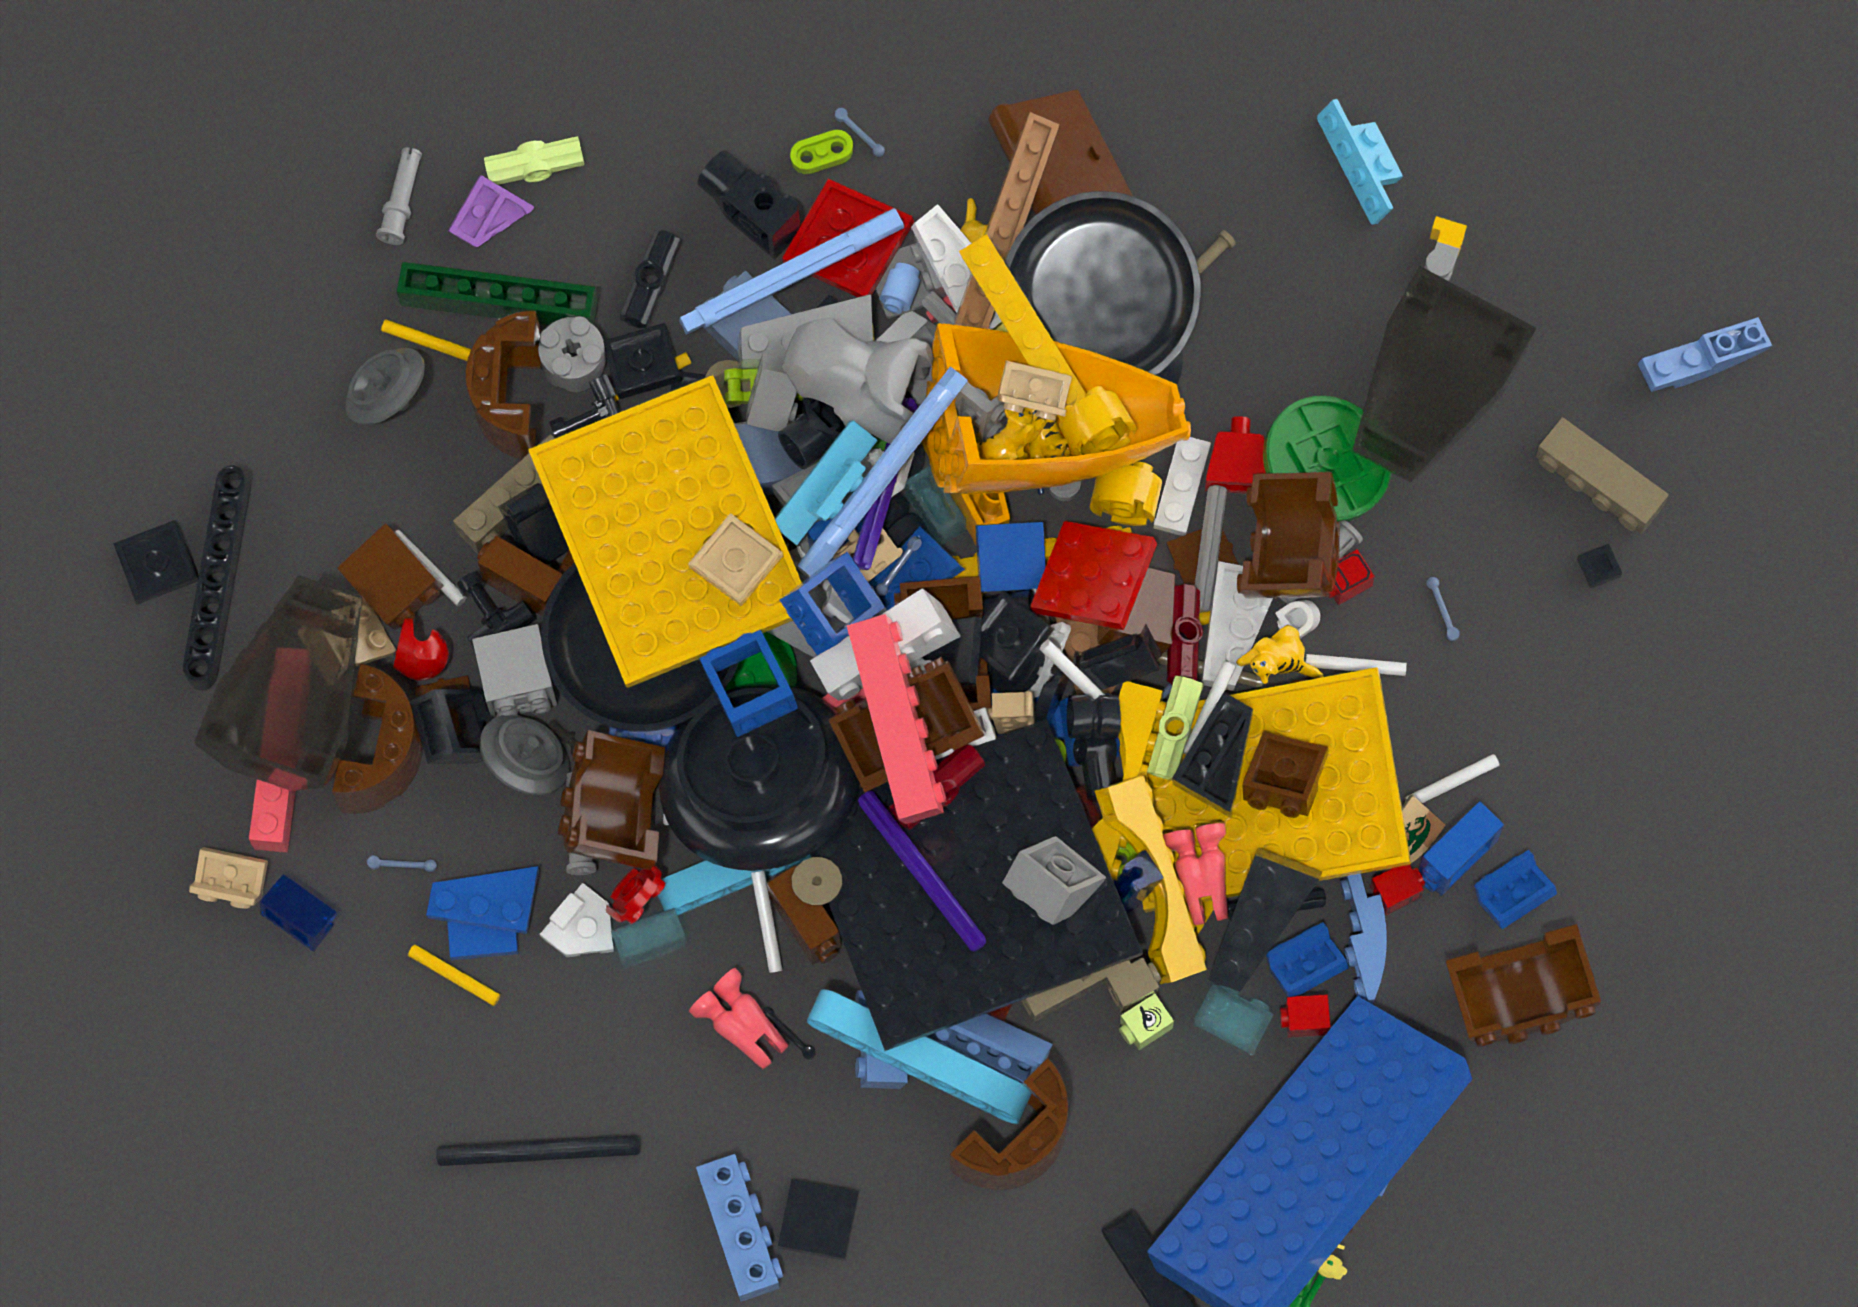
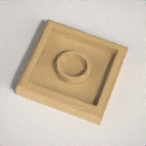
(735, 559)

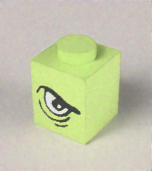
(1145, 1022)

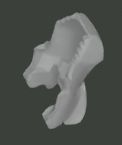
(855, 376)

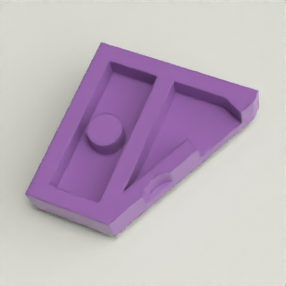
(487, 212)

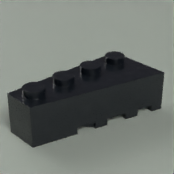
(1264, 909)

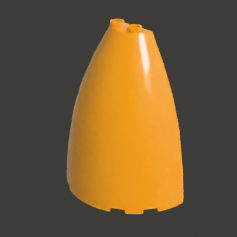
(981, 358)

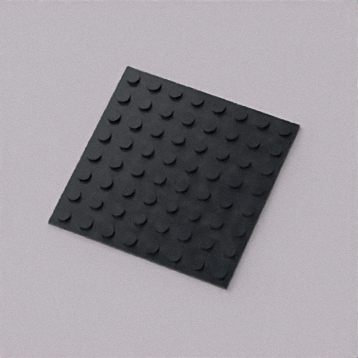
(906, 951)

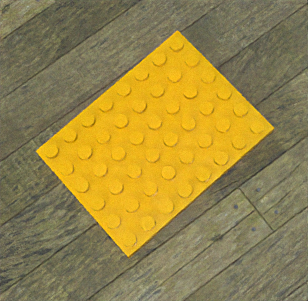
(637, 508)
(1357, 808)

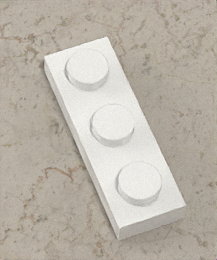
(1182, 486)

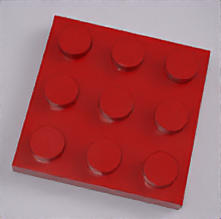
(835, 213)
(1093, 575)

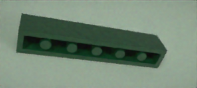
(492, 294)

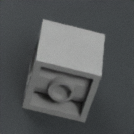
(514, 672)

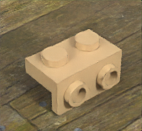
(1033, 389)
(229, 878)

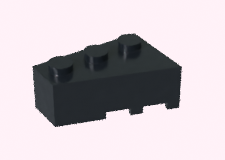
(1217, 756)

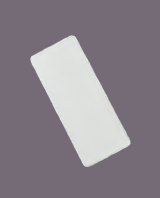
(903, 327)

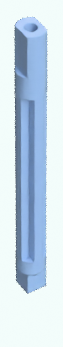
(792, 271)
(883, 471)

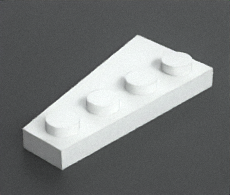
(941, 244)
(1231, 626)

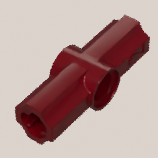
(1183, 653)
(952, 774)

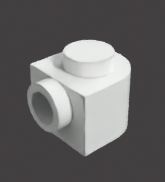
(1301, 615)

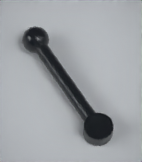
(808, 1052)

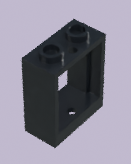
(437, 728)

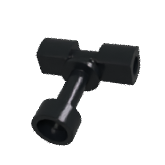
(602, 408)
(495, 619)

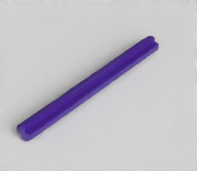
(876, 515)
(922, 871)

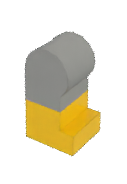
(1449, 241)

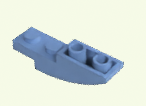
(1705, 357)
(1368, 948)

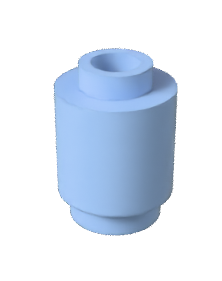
(900, 288)

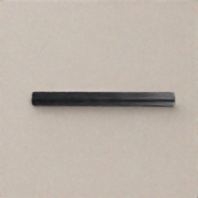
(538, 1150)

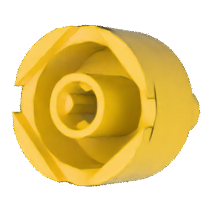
(1096, 423)
(1127, 494)

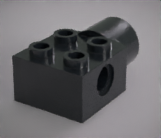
(751, 203)
(811, 433)

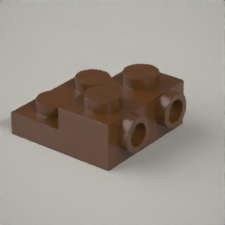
(1284, 775)

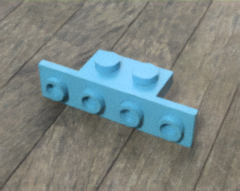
(1363, 159)
(827, 483)

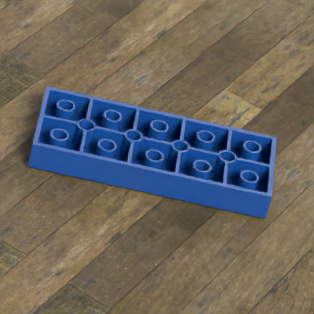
(1311, 1162)

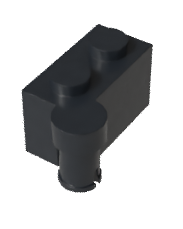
(534, 524)

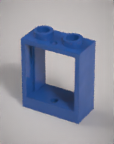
(851, 589)
(761, 709)
(1460, 849)

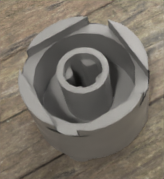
(566, 337)

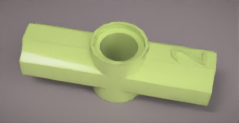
(534, 161)
(1182, 707)

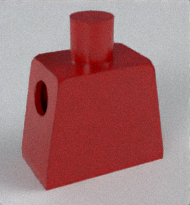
(1236, 457)

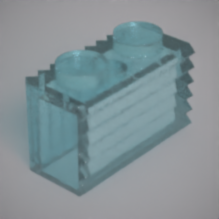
(935, 507)
(649, 938)
(1234, 1018)

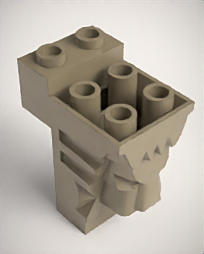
(1125, 982)

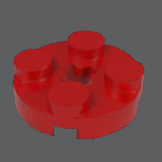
(634, 892)

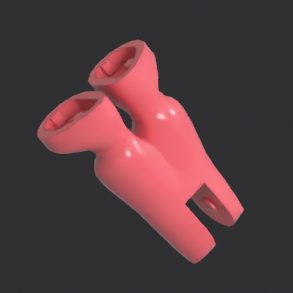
(1204, 874)
(743, 1023)

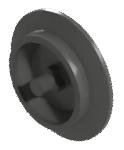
(384, 385)
(524, 755)

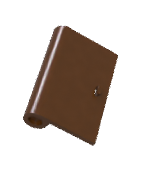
(1078, 155)

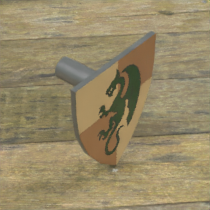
(1421, 827)

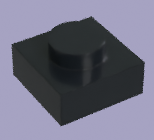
(1599, 566)

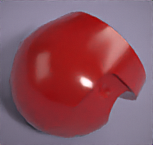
(420, 658)

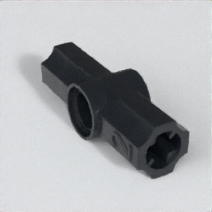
(655, 262)
(1097, 762)

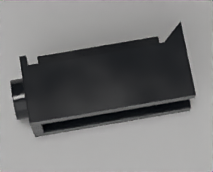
(1119, 660)

